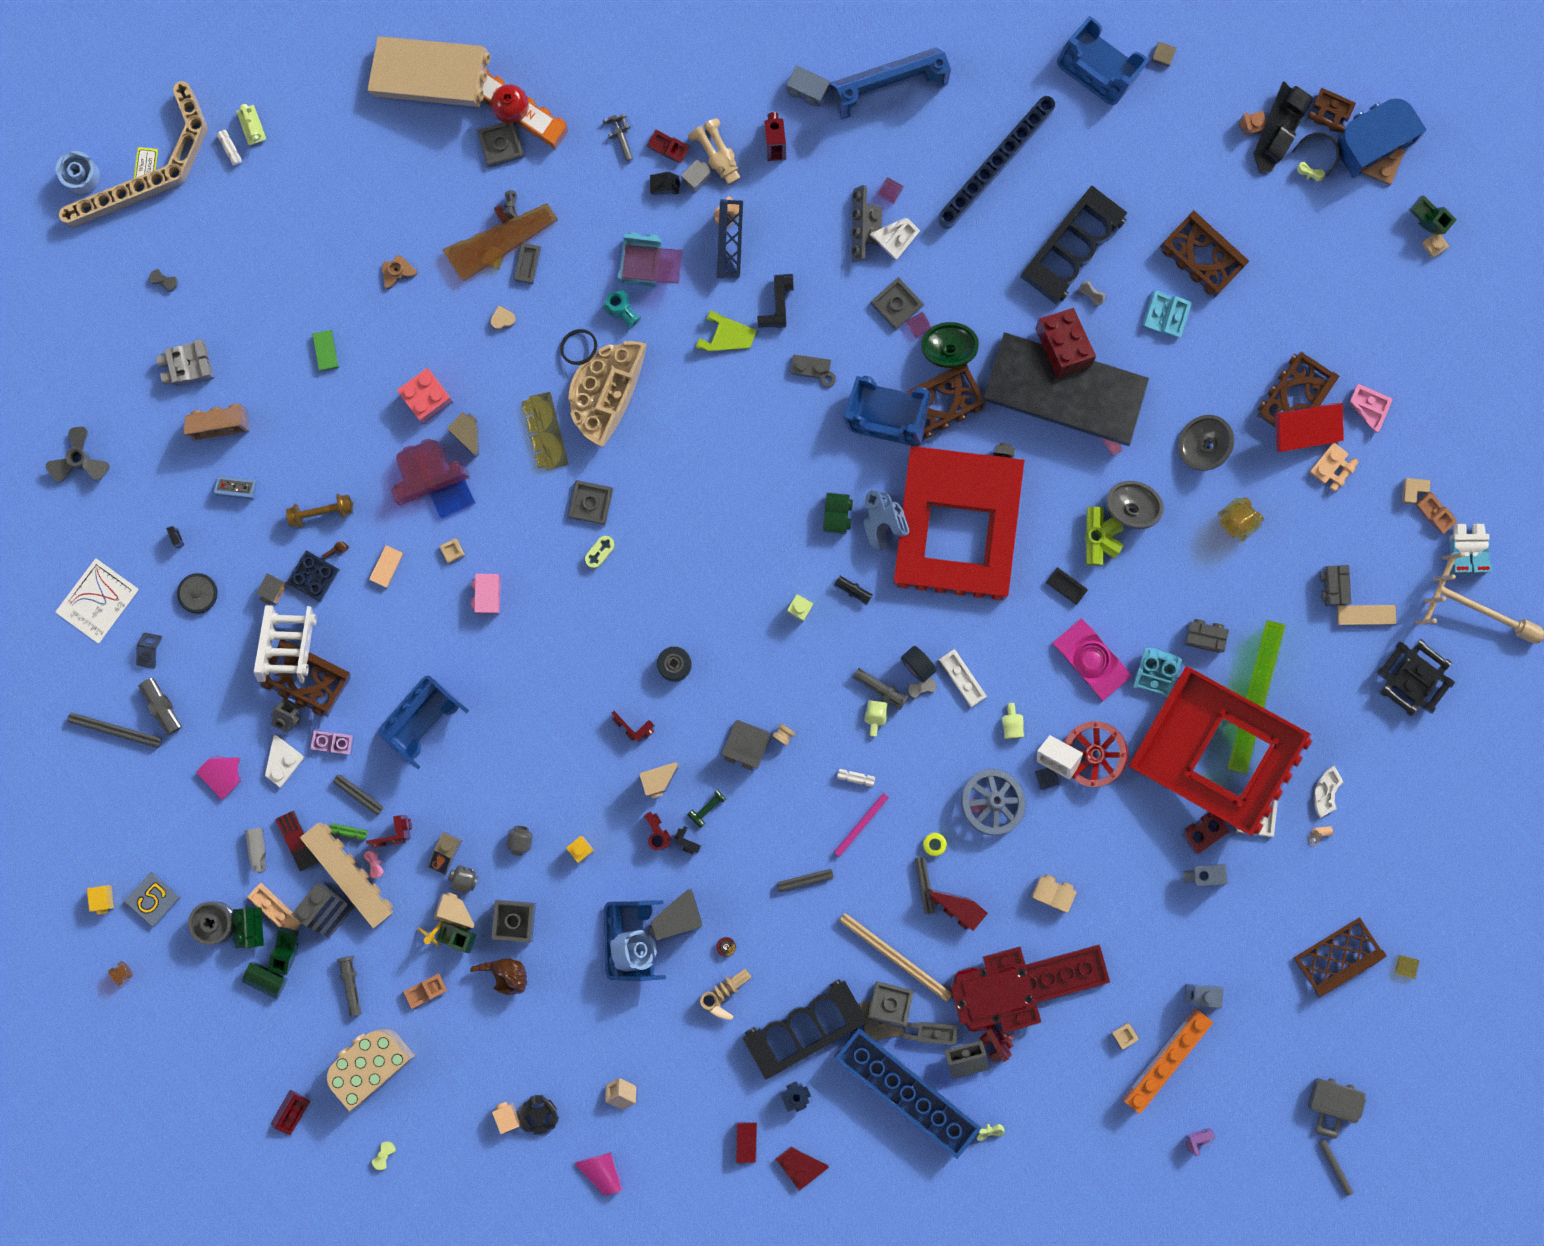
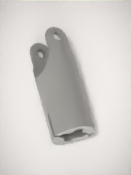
(256, 849)

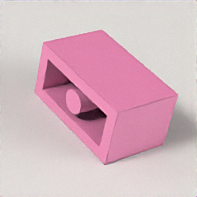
(486, 593)

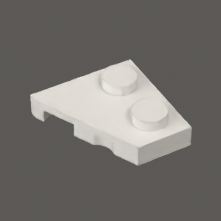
(896, 236)
(282, 761)

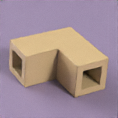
(1412, 487)

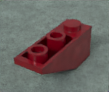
(961, 907)

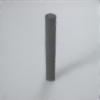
(1335, 1166)

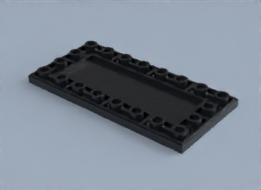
(1091, 400)

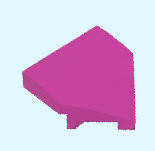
(220, 774)

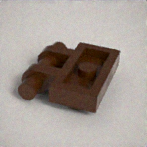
(1333, 105)

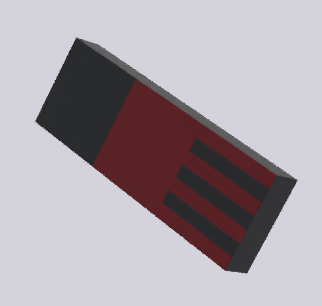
(292, 831)

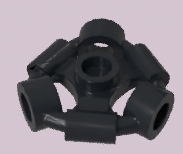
(538, 1115)

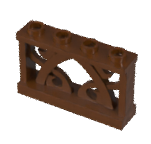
(1220, 244)
(953, 377)
(1322, 387)
(319, 665)

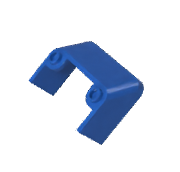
(416, 716)
(622, 918)

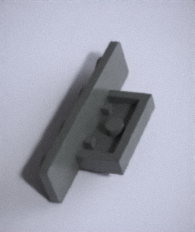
(866, 220)

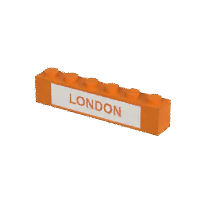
(537, 121)
(1167, 1061)

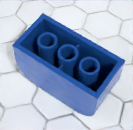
(1378, 134)

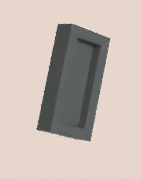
(527, 263)

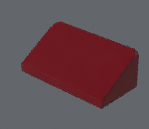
(290, 1112)
(746, 1142)

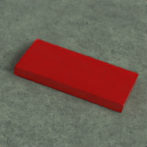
(1309, 427)

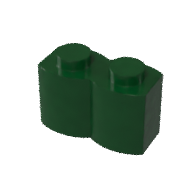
(836, 513)

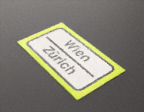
(145, 161)

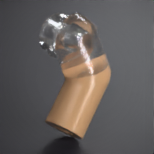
(1316, 835)

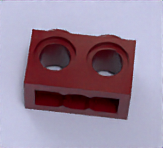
(1207, 836)

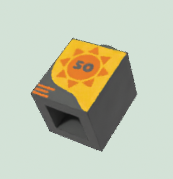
(271, 589)

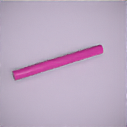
(861, 824)

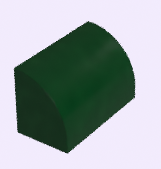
(264, 980)

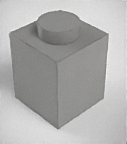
(696, 175)

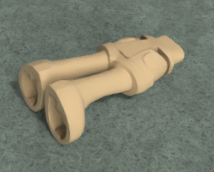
(721, 161)

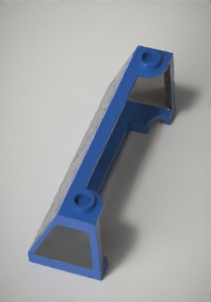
(930, 62)

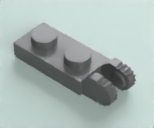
(933, 1033)

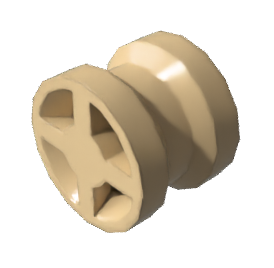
(783, 734)

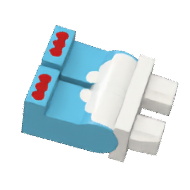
(1475, 549)

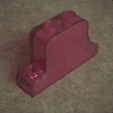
(425, 471)

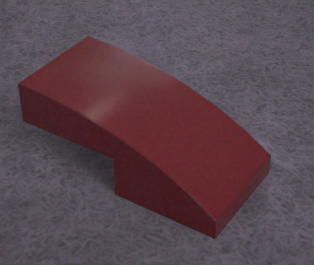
(667, 146)

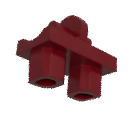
(1001, 1042)

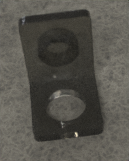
(147, 651)

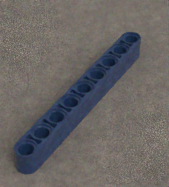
(1000, 154)

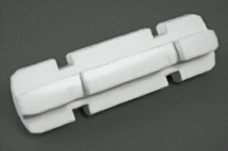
(229, 147)
(856, 777)

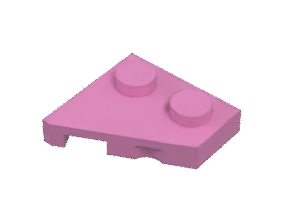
(1370, 406)

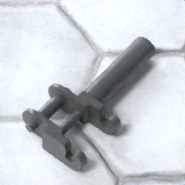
(621, 137)

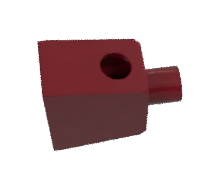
(775, 137)

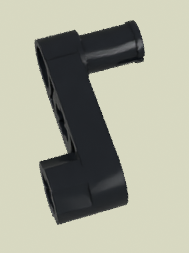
(782, 283)

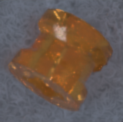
(120, 973)

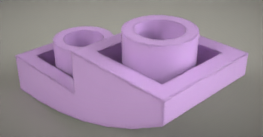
(331, 742)

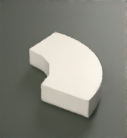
(1325, 791)

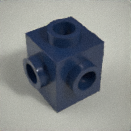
(797, 1104)

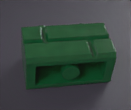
(248, 927)

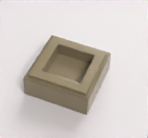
(1163, 54)

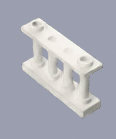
(268, 635)

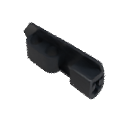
(1280, 126)

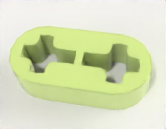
(596, 549)

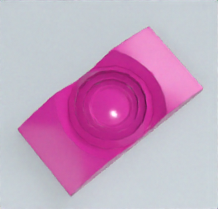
(1092, 659)

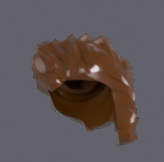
(509, 975)

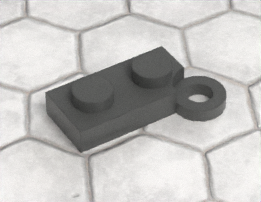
(813, 368)

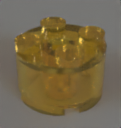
(1240, 518)

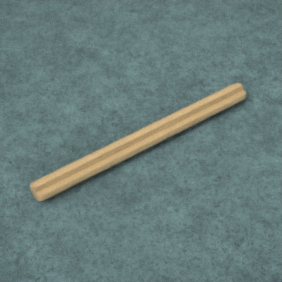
(897, 958)

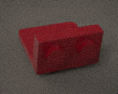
(402, 829)

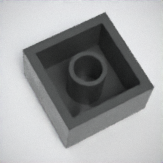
(513, 921)

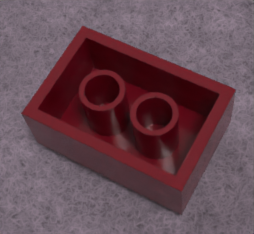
(1065, 342)

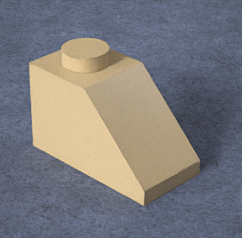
(453, 911)

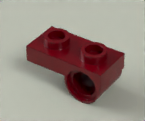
(654, 821)

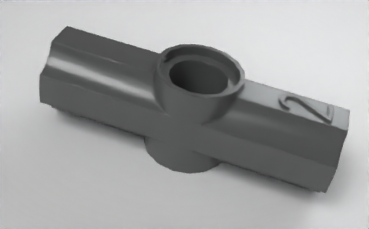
(160, 706)

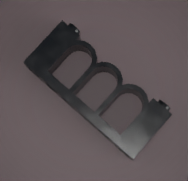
(1099, 207)
(763, 1053)

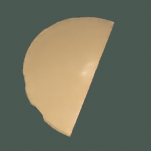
(604, 389)

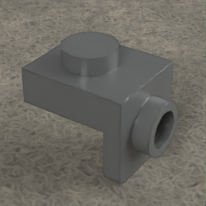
(1004, 450)

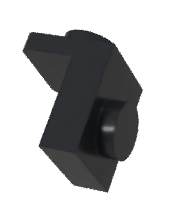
(664, 183)
(689, 846)

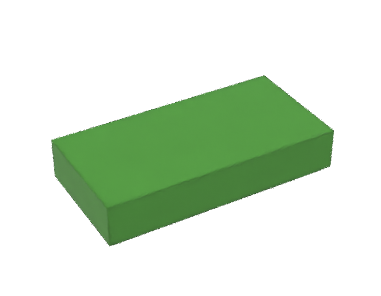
(325, 350)

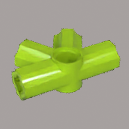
(1105, 531)

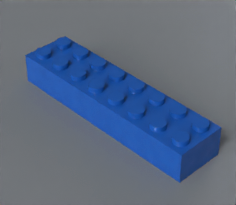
(907, 1092)

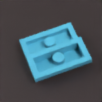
(1166, 314)

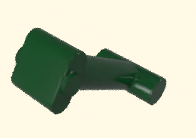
(697, 817)

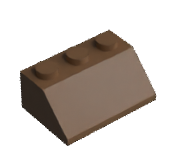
(216, 422)

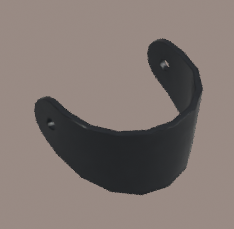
(1336, 146)

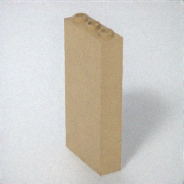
(429, 71)

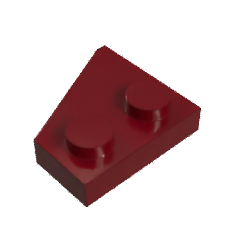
(800, 1166)

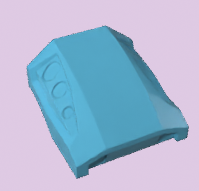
(1157, 671)

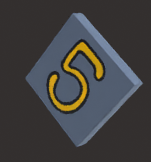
(152, 899)

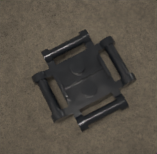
(1415, 677)

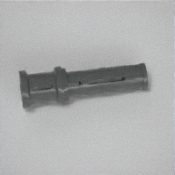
(888, 693)
(348, 976)

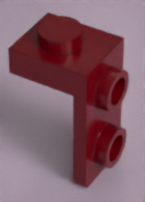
(645, 731)

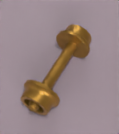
(295, 516)

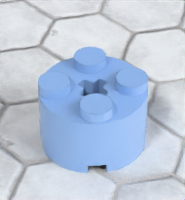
(87, 172)
(633, 951)

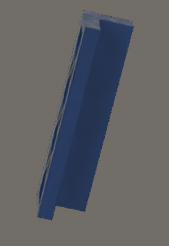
(722, 238)

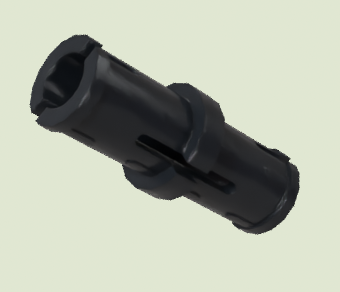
(853, 589)

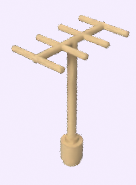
(1523, 629)

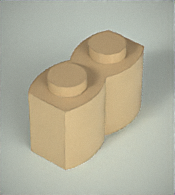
(1053, 893)

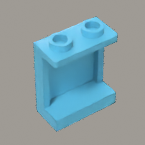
(634, 239)

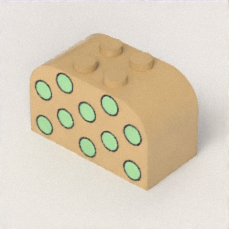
(367, 1065)

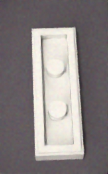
(962, 678)

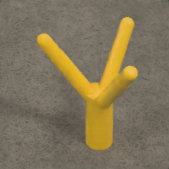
(429, 937)

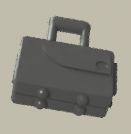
(1336, 1101)

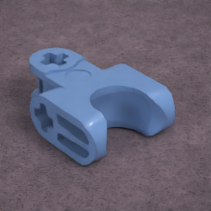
(881, 517)

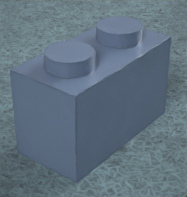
(807, 86)

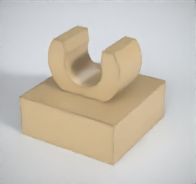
(1435, 245)

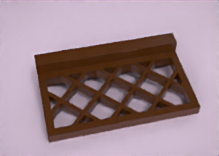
(1350, 971)

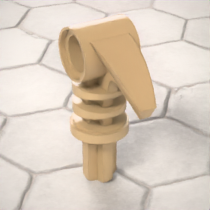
(723, 990)

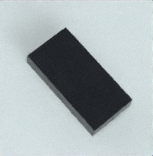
(1066, 586)

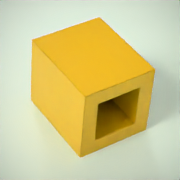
(580, 849)
(100, 899)

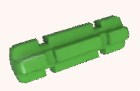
(348, 831)

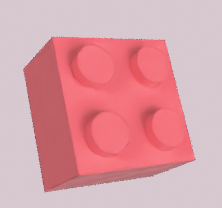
(425, 395)

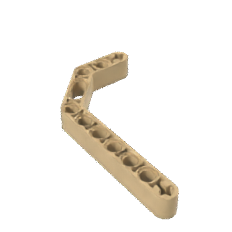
(148, 179)

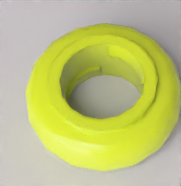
(928, 850)

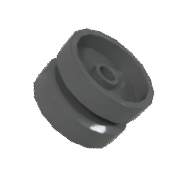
(201, 918)

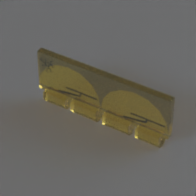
(548, 432)

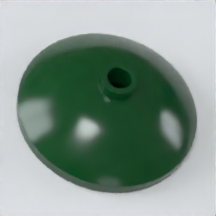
(950, 345)

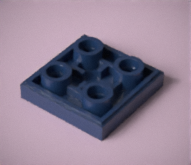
(313, 576)

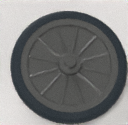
(197, 593)

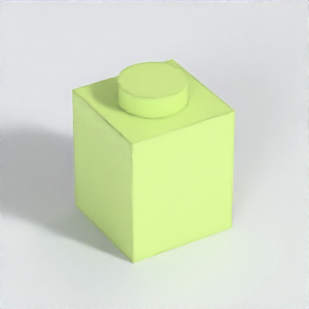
(800, 608)

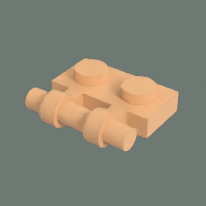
(1329, 462)

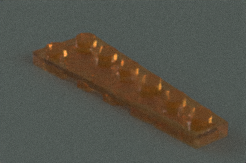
(468, 253)

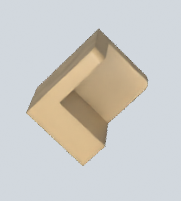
(620, 1094)

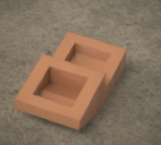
(1438, 515)
(424, 991)

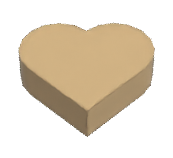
(502, 318)

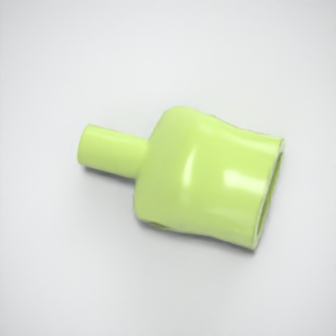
(875, 715)
(1012, 723)

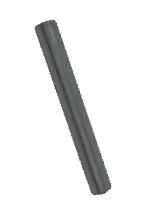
(114, 730)

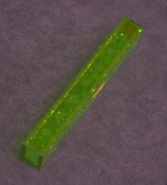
(1258, 693)

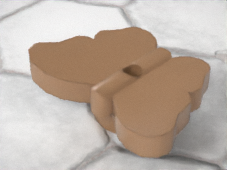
(390, 275)

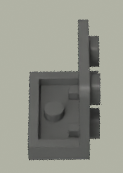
(746, 745)

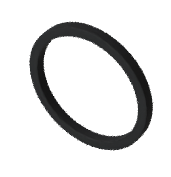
(572, 333)

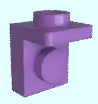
(1202, 1137)

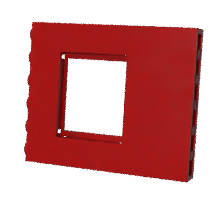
(963, 483)
(1185, 730)

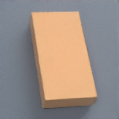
(386, 566)

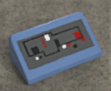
(235, 487)

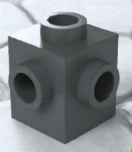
(285, 715)

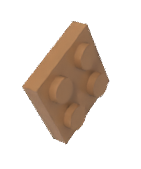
(1385, 168)

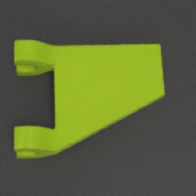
(728, 335)

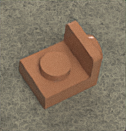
(1252, 123)

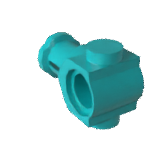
(622, 309)

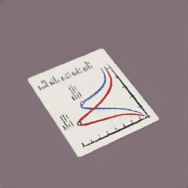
(97, 600)

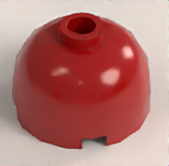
(509, 103)

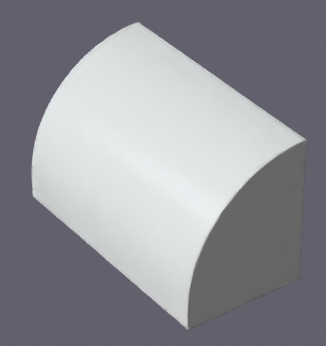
(1059, 757)

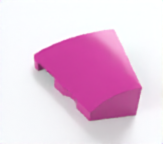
(601, 1173)

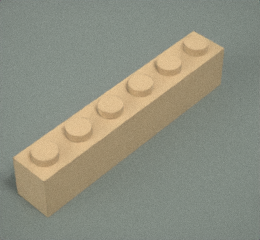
(346, 874)

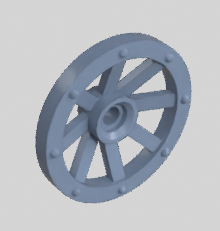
(989, 802)

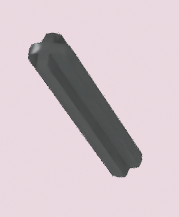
(358, 794)
(805, 880)
(924, 884)

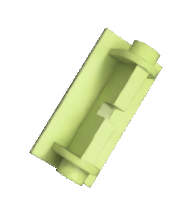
(251, 124)

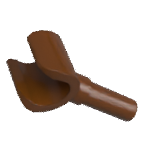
(342, 547)

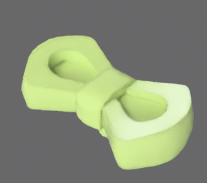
(1304, 169)
(997, 1130)
(380, 1161)

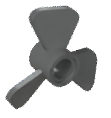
(61, 468)

